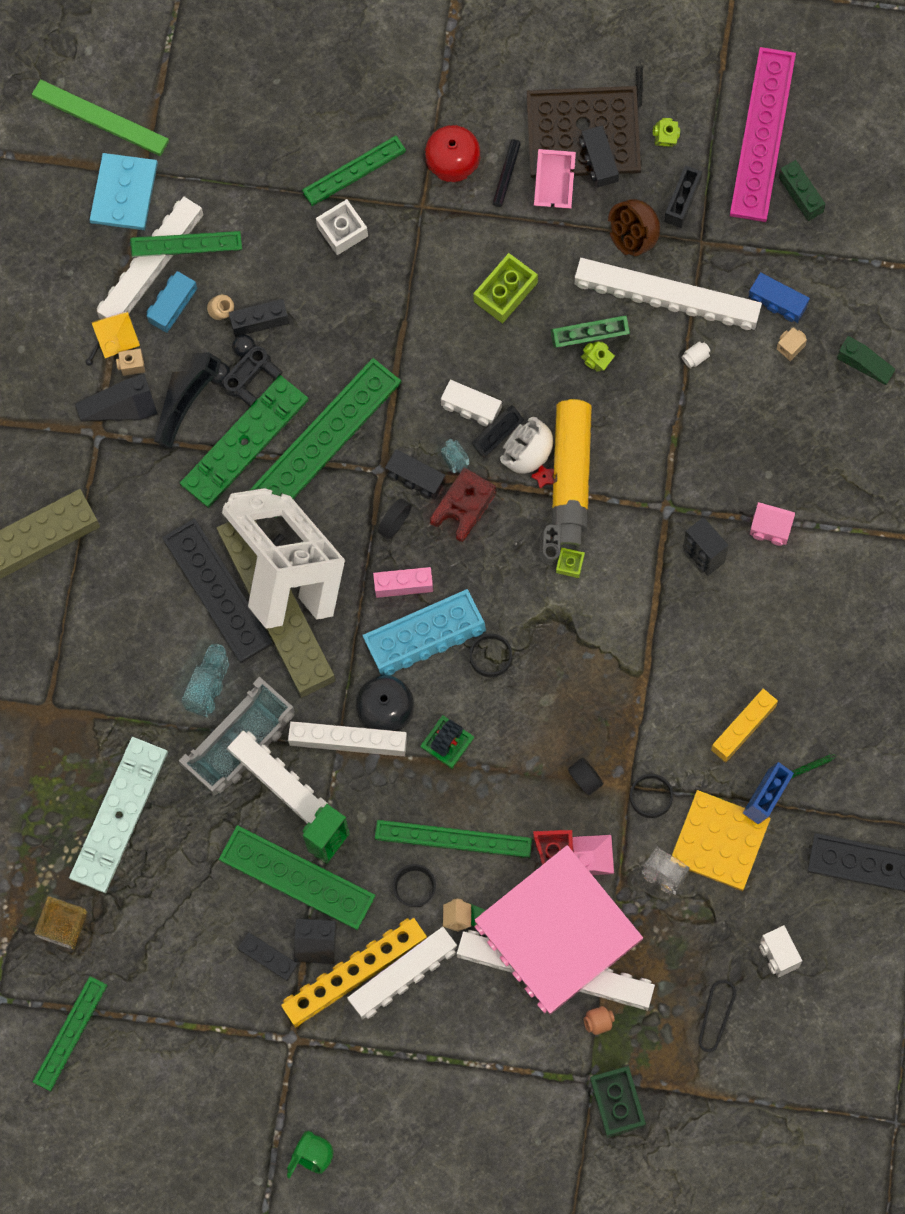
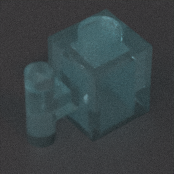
(455, 456)

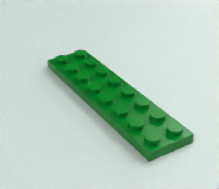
(297, 877)

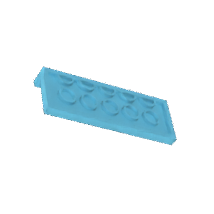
(425, 633)

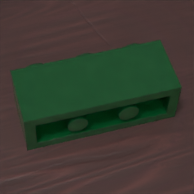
(801, 190)

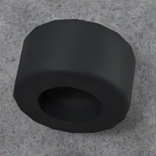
(585, 776)

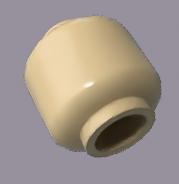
(220, 307)

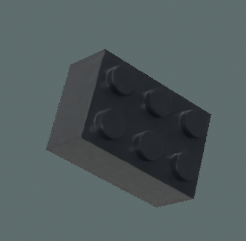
(705, 546)

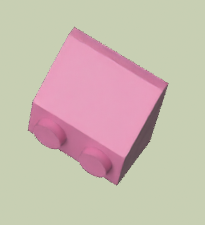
(772, 524)

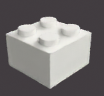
(342, 227)
(780, 952)

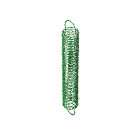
(812, 766)

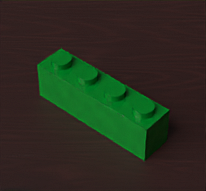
(590, 331)

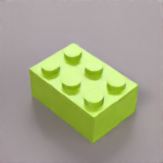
(505, 288)

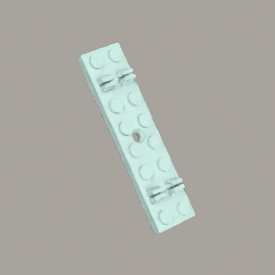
(111, 834)

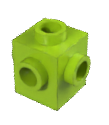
(666, 132)
(597, 355)

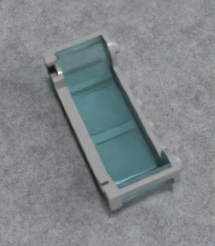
(262, 714)

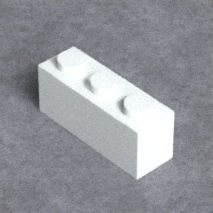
(470, 403)

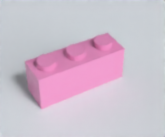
(403, 582)

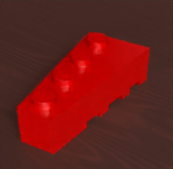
(551, 842)

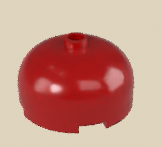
(455, 161)

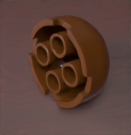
(640, 220)

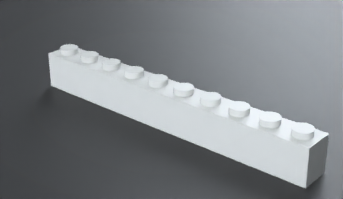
(668, 294)
(607, 985)

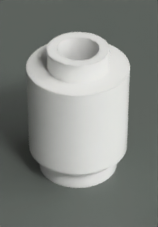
(696, 354)

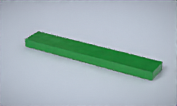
(354, 170)
(185, 244)
(70, 1033)

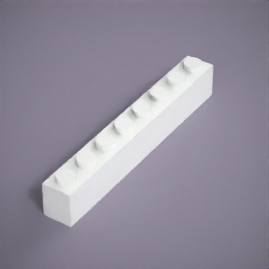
(145, 269)

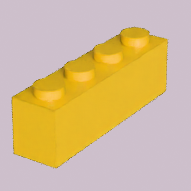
(744, 725)

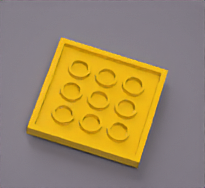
(719, 840)

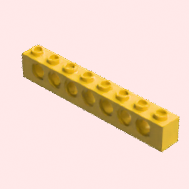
(298, 1015)

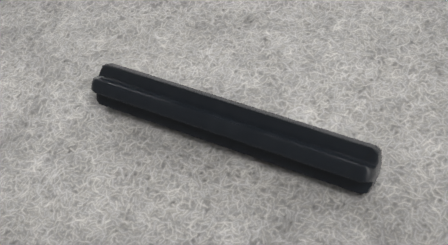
(506, 173)

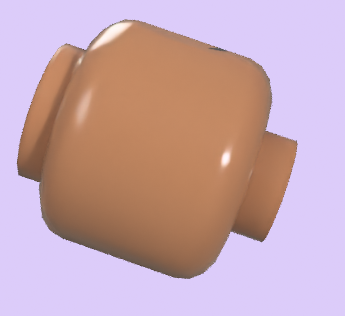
(598, 1020)

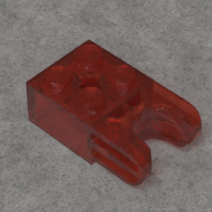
(463, 508)

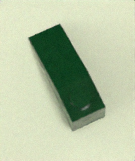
(865, 360)

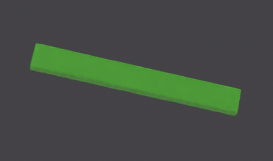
(100, 117)

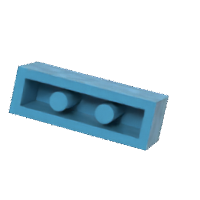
(171, 301)

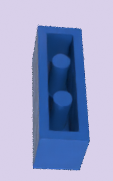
(779, 298)
(768, 793)

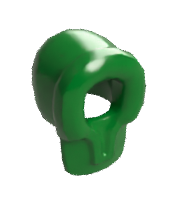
(312, 1153)

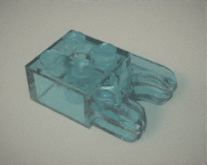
(206, 682)

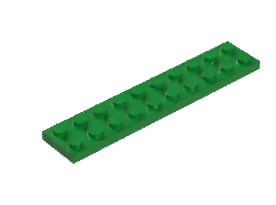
(329, 431)

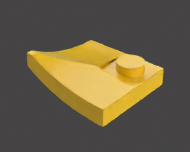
(115, 334)

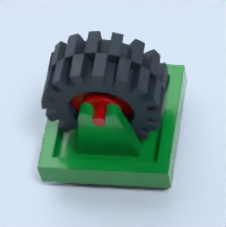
(447, 742)

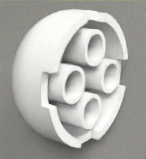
(535, 453)

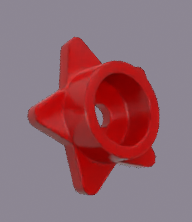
(543, 481)

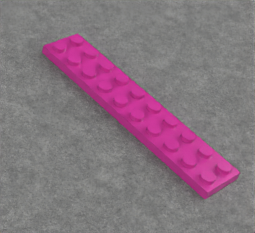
(762, 134)

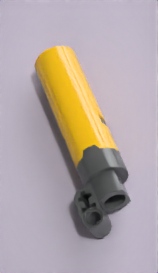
(570, 479)

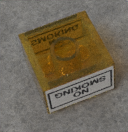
(61, 922)

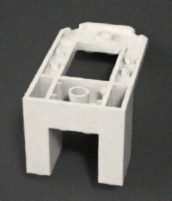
(308, 564)

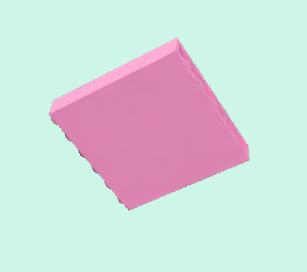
(558, 930)

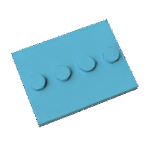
(123, 191)

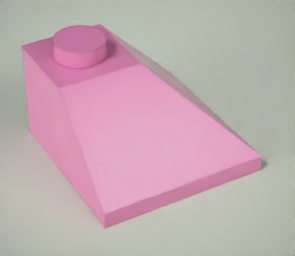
(595, 853)

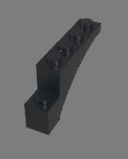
(182, 392)

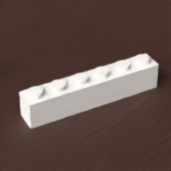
(347, 739)
(275, 776)
(402, 973)

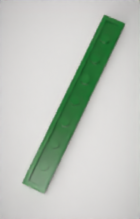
(453, 839)

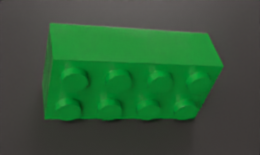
(326, 833)

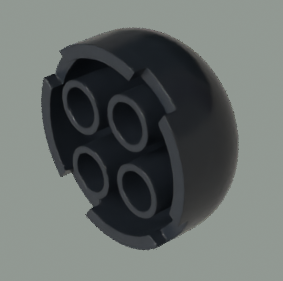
(387, 715)

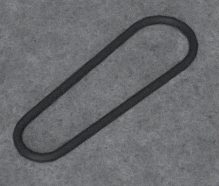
(706, 1014)

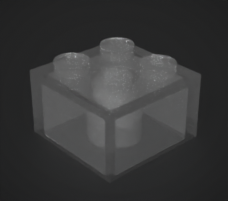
(665, 871)

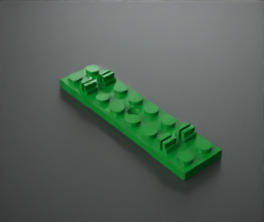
(257, 425)

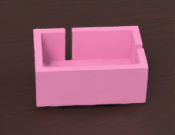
(554, 178)

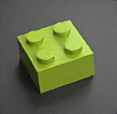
(570, 562)

